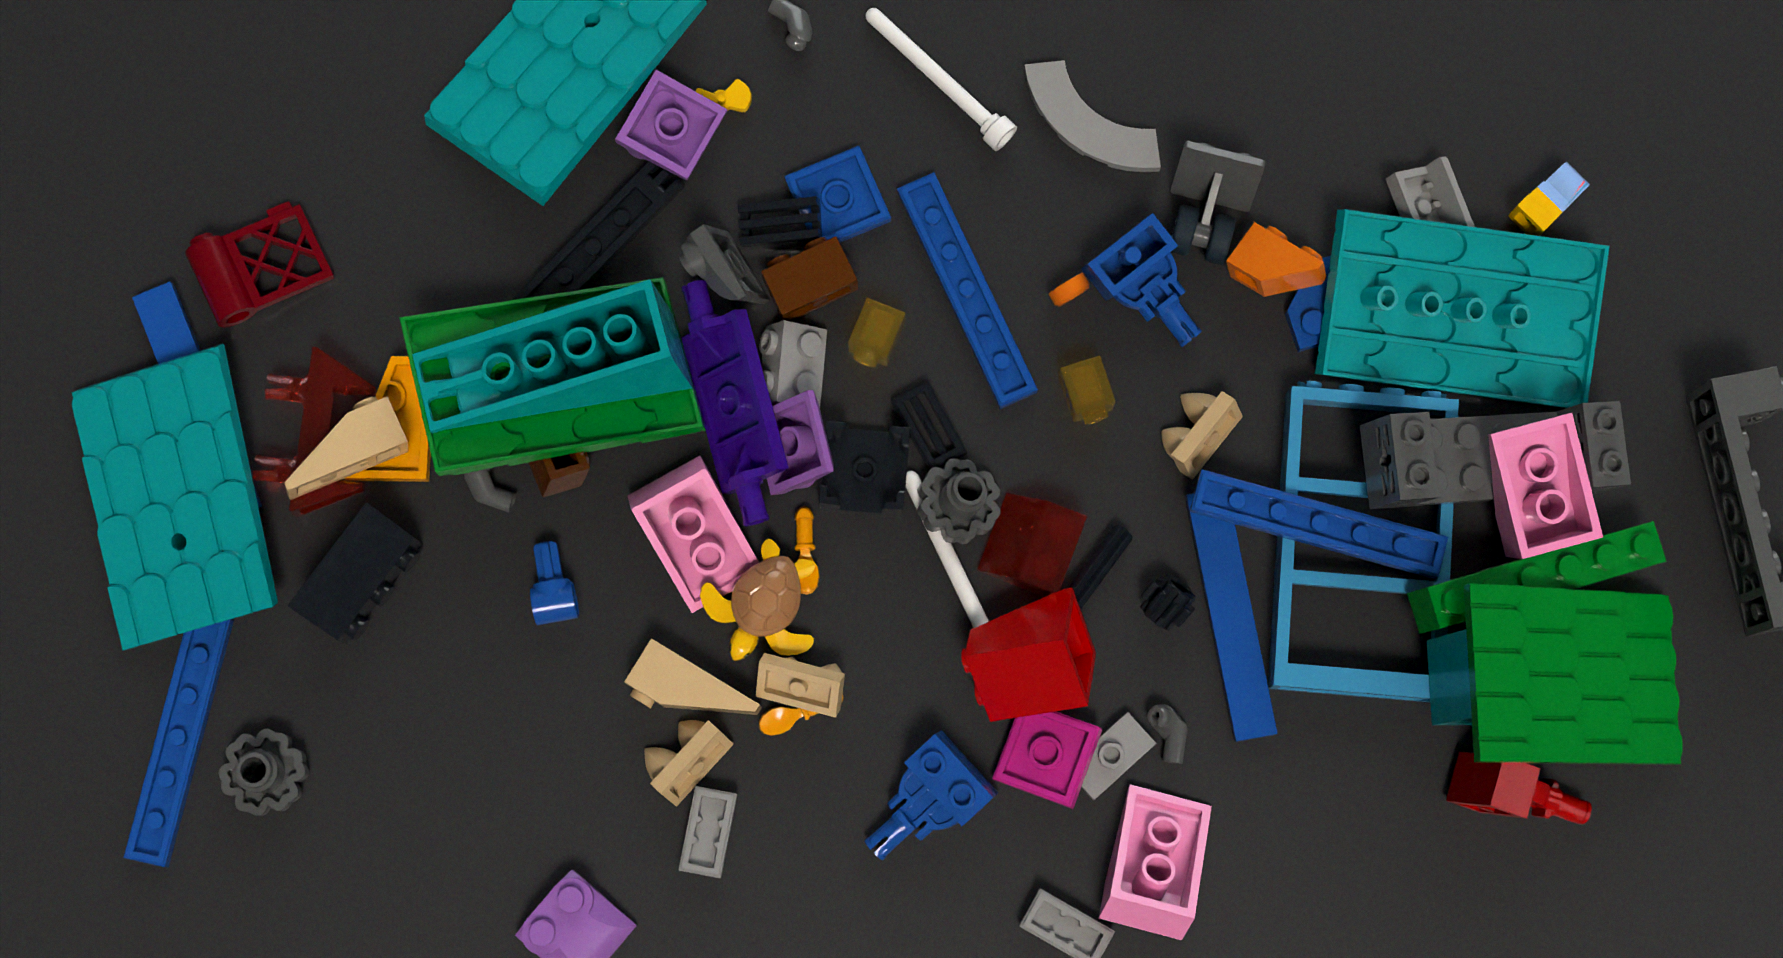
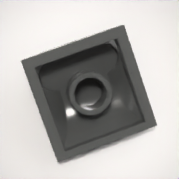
(720, 263)

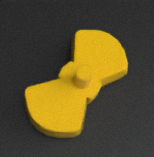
(735, 98)

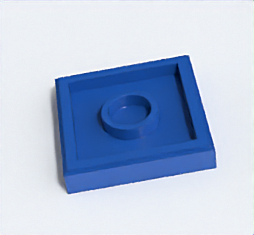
(846, 193)

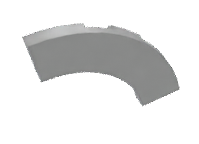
(1084, 128)

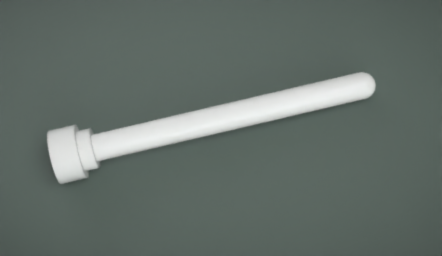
(996, 129)
(950, 562)

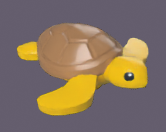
(763, 604)

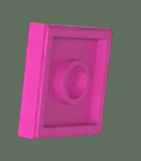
(1048, 756)

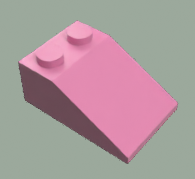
(1541, 488)
(693, 531)
(1156, 863)

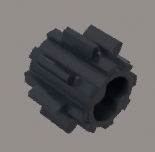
(1168, 602)

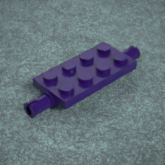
(733, 401)

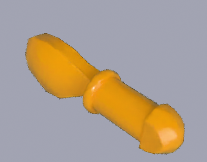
(804, 539)
(781, 719)

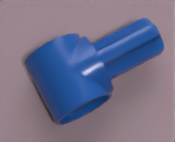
(553, 597)

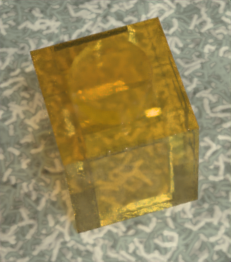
(876, 333)
(1087, 390)

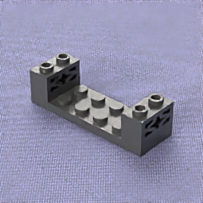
(1717, 416)
(1449, 462)

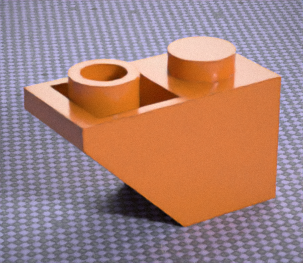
(1273, 264)

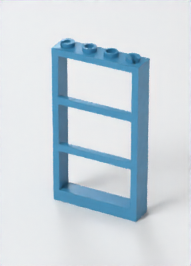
(1337, 679)

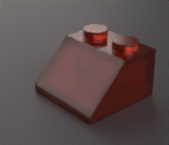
(1032, 544)

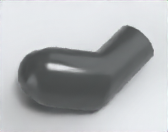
(797, 23)
(488, 494)
(1173, 731)

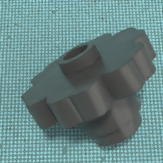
(958, 501)
(283, 772)

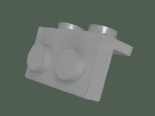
(1430, 194)
(792, 359)

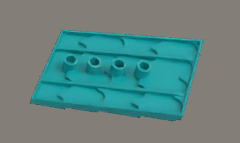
(554, 83)
(1461, 309)
(173, 498)

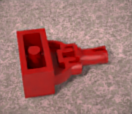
(1512, 791)

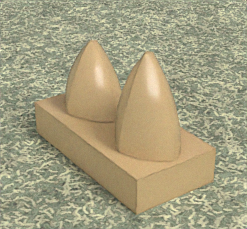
(1213, 422)
(800, 684)
(679, 773)

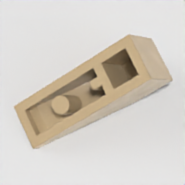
(356, 443)
(677, 683)

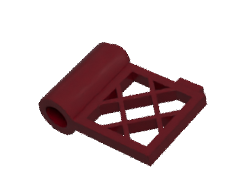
(224, 272)

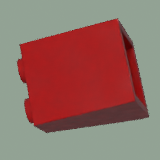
(1032, 659)

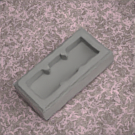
(1115, 754)
(708, 832)
(1066, 927)

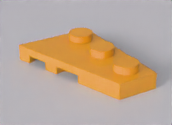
(402, 394)

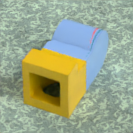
(1548, 200)

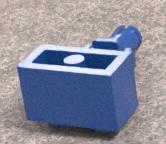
(1143, 273)
(938, 789)

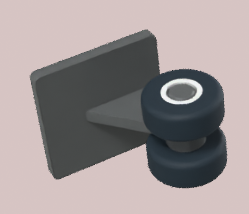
(1216, 179)

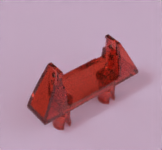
(315, 394)

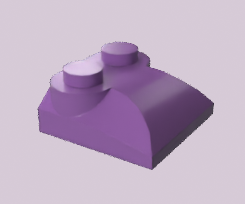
(670, 125)
(803, 443)
(575, 923)

